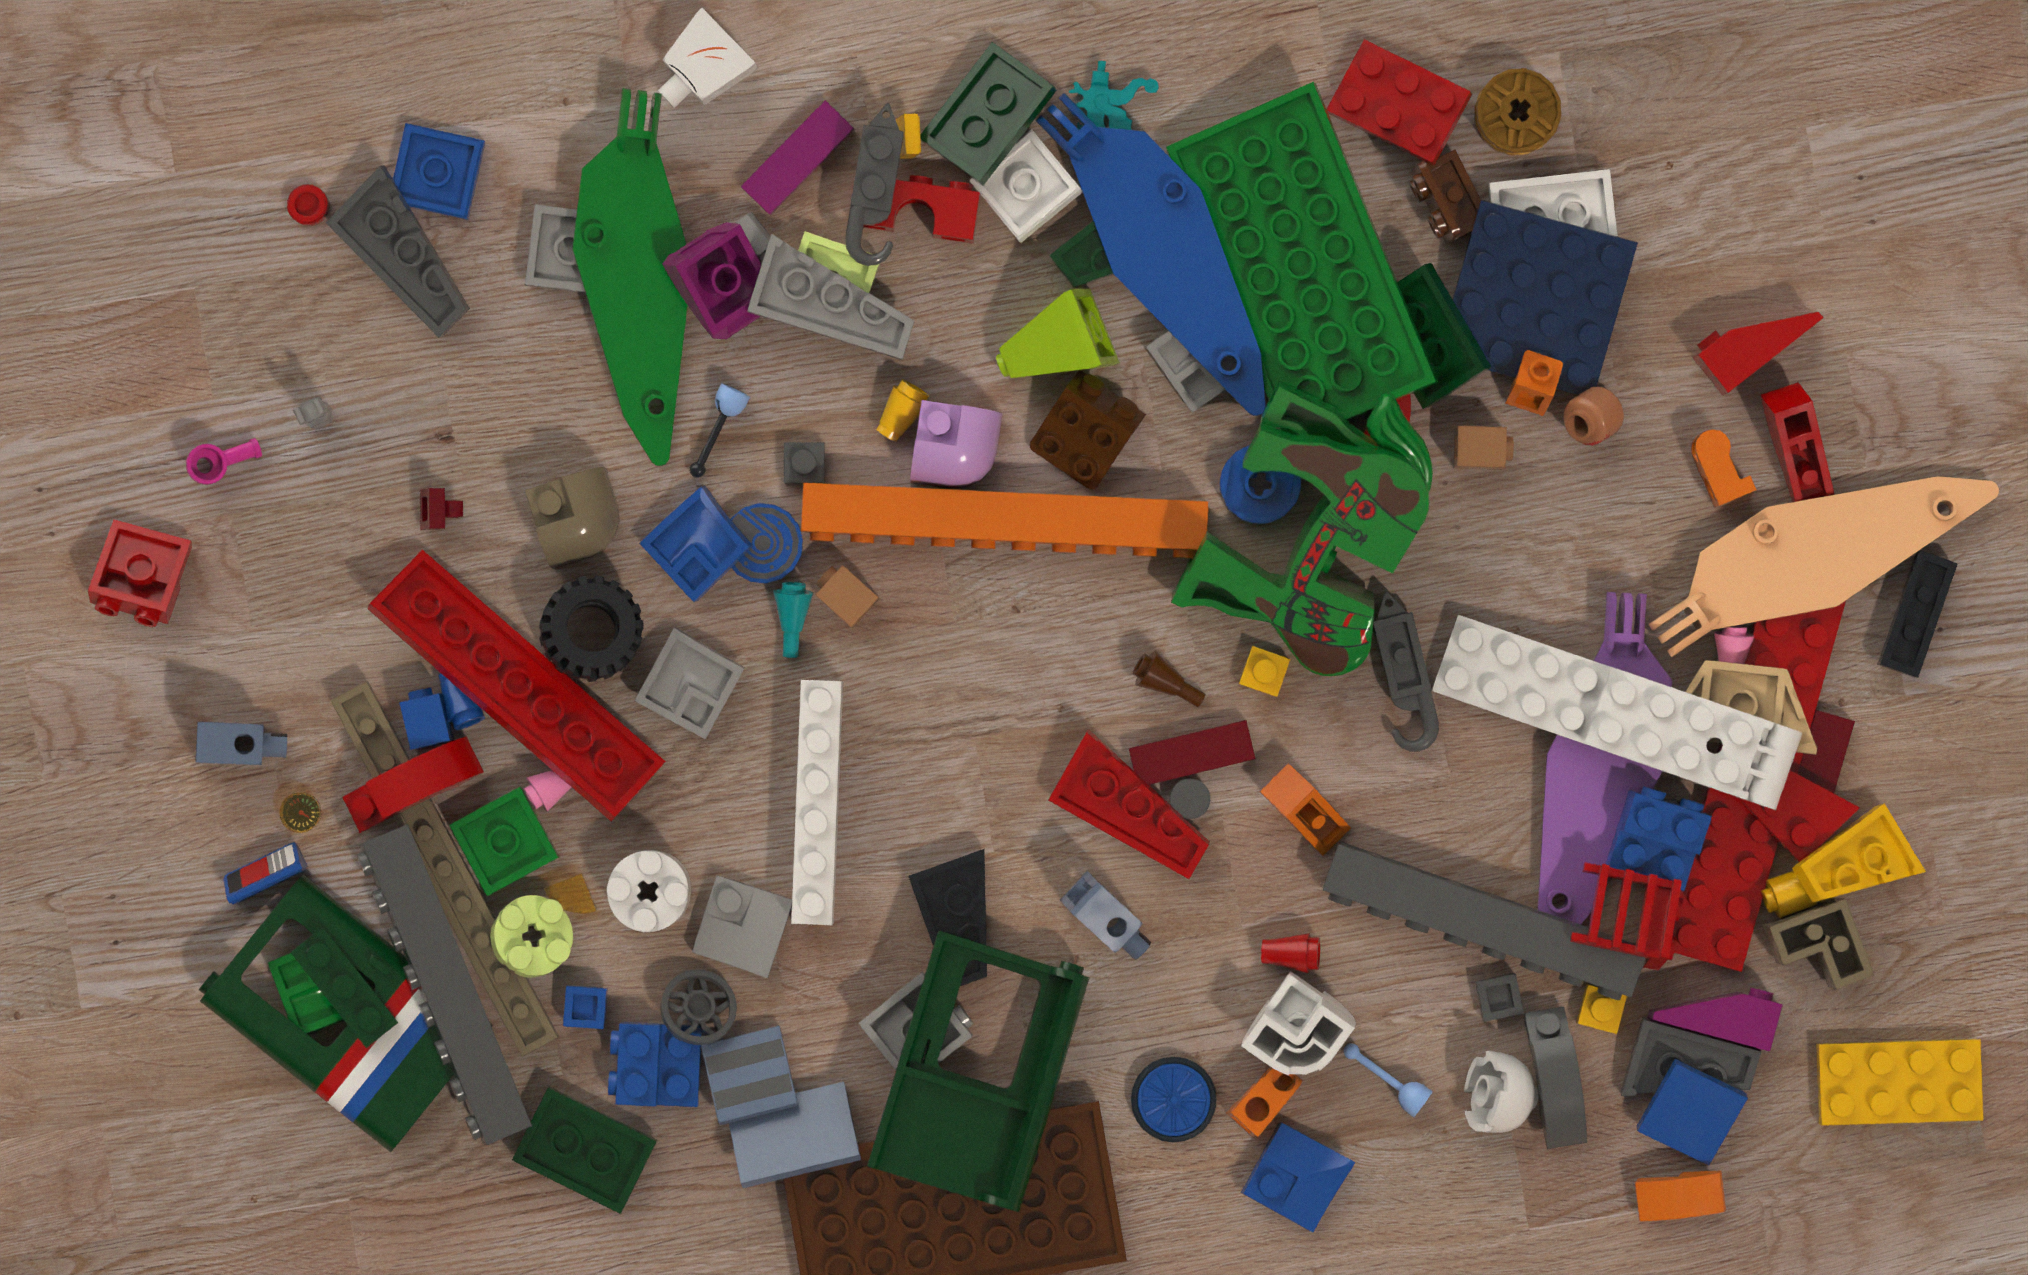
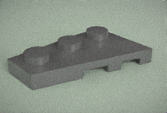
(1661, 1043)

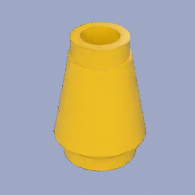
(901, 409)

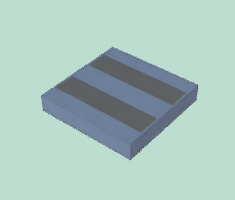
(749, 1075)

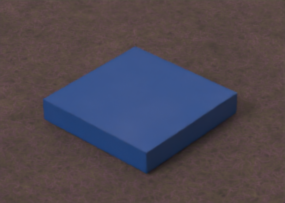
(438, 170)
(1692, 1112)

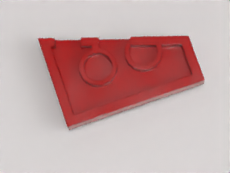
(1803, 815)

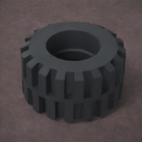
(599, 594)

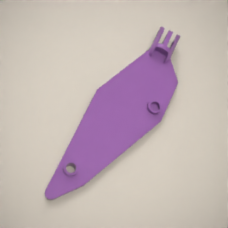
(1591, 785)

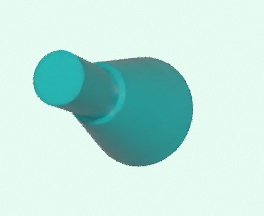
(792, 609)

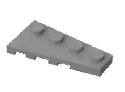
(815, 299)

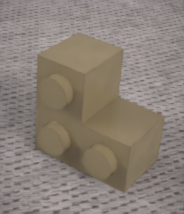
(1829, 934)

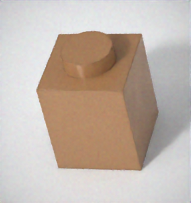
(1482, 447)
(845, 595)

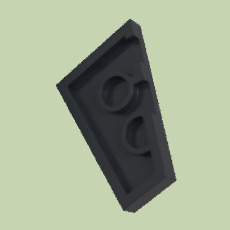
(955, 903)

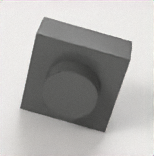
(804, 462)

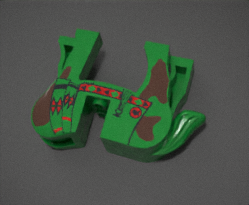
(1370, 507)

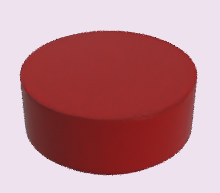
(308, 205)

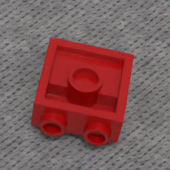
(139, 573)

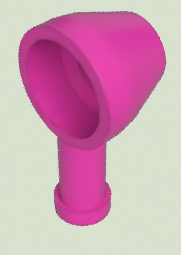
(219, 460)

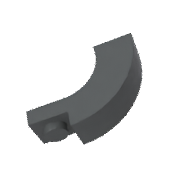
(1556, 1077)

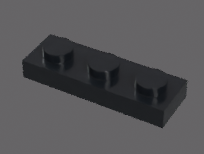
(1917, 614)

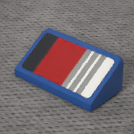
(264, 873)

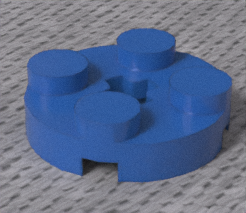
(1253, 508)

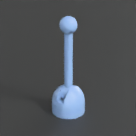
(1411, 1095)

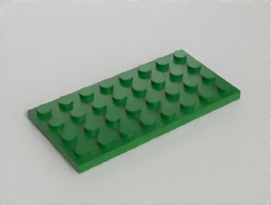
(1306, 255)

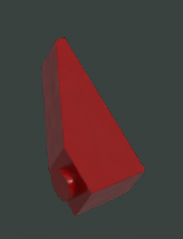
(1744, 350)
(1797, 442)

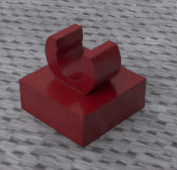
(435, 509)

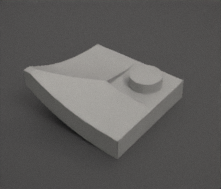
(1185, 372)
(689, 683)
(742, 926)

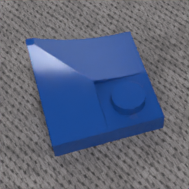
(696, 544)
(1297, 1176)

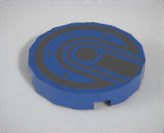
(775, 543)

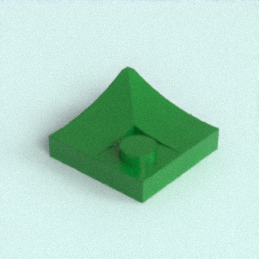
(301, 997)

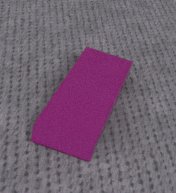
(797, 158)

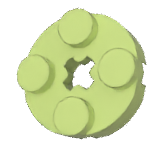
(519, 955)

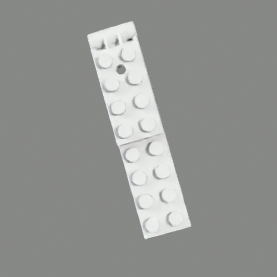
(1616, 711)

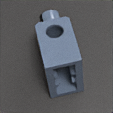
(217, 741)
(1096, 907)

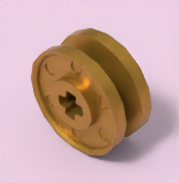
(1540, 117)

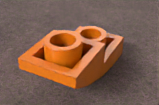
(1680, 1196)

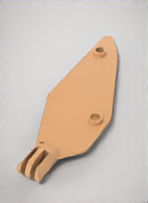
(1817, 552)

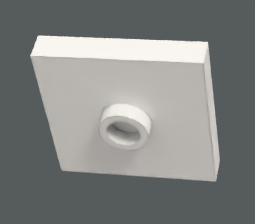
(1028, 187)

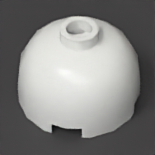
(1500, 1093)

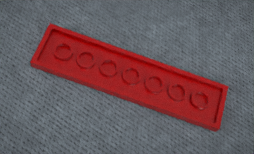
(516, 685)

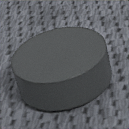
(1190, 798)

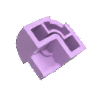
(954, 445)

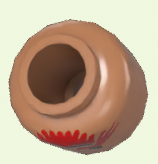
(1593, 416)

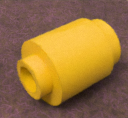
(1785, 895)

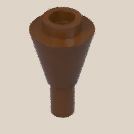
(1158, 675)

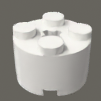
(625, 890)

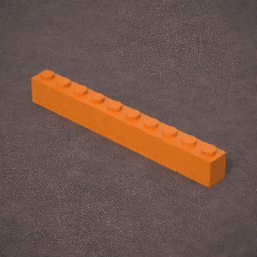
(1003, 517)

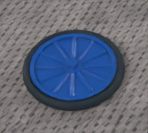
(1173, 1099)

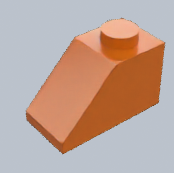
(1305, 809)

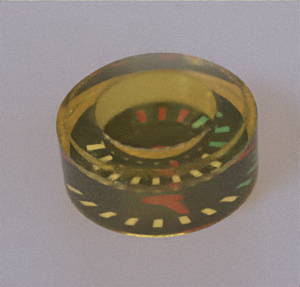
(300, 812)

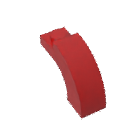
(412, 783)

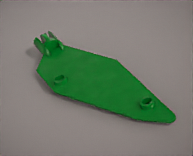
(620, 245)

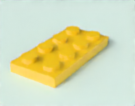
(1899, 1081)

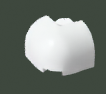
(1298, 1028)

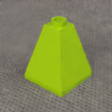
(1060, 339)

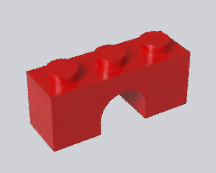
(952, 206)

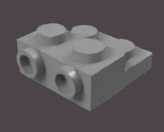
(891, 1020)

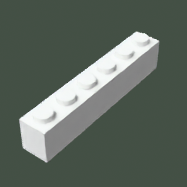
(817, 802)

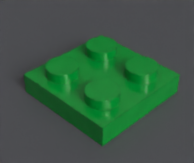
(504, 841)

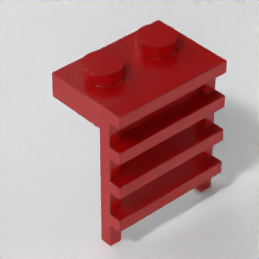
(1657, 920)

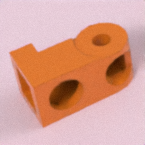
(1716, 468)
(1263, 1101)

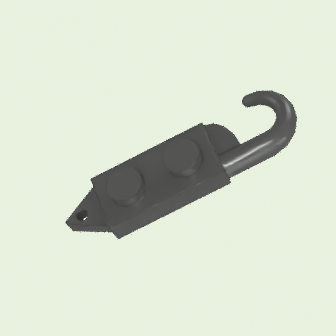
(874, 184)
(1405, 671)

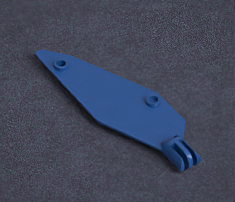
(1164, 246)

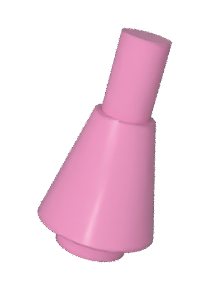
(1733, 644)
(546, 789)

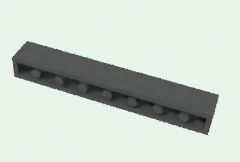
(1478, 917)
(445, 985)

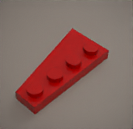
(1120, 803)

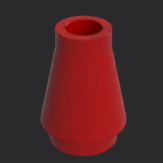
(1292, 952)

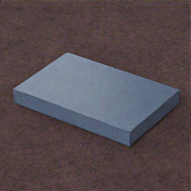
(796, 1138)

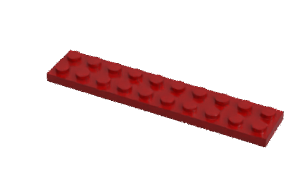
(1738, 850)

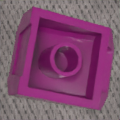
(717, 278)

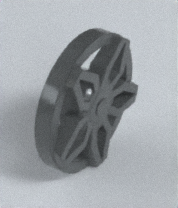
(698, 1007)

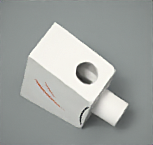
(704, 62)

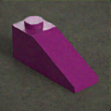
(1732, 1016)

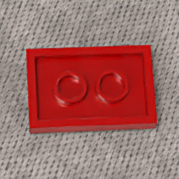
(1399, 102)

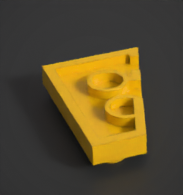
(1859, 857)

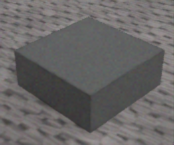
(1499, 997)

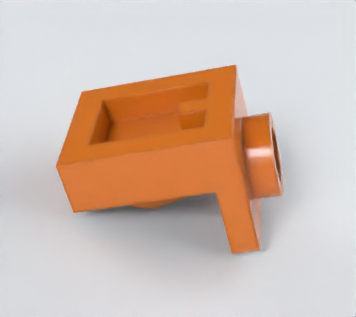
(1535, 383)

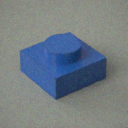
(585, 1007)

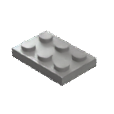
(550, 254)

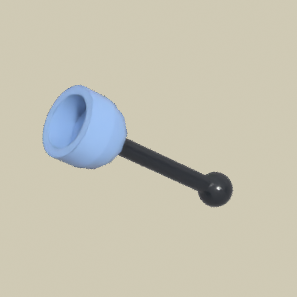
(729, 403)

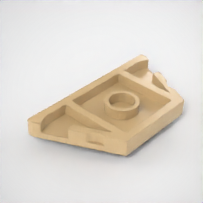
(1756, 691)

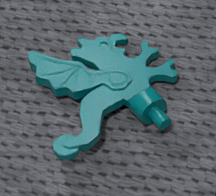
(1099, 98)

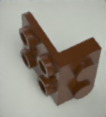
(1448, 196)
(1086, 430)

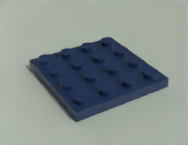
(1542, 291)

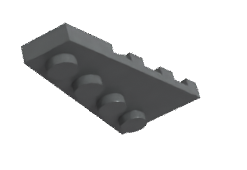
(394, 245)

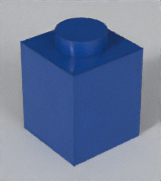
(425, 719)

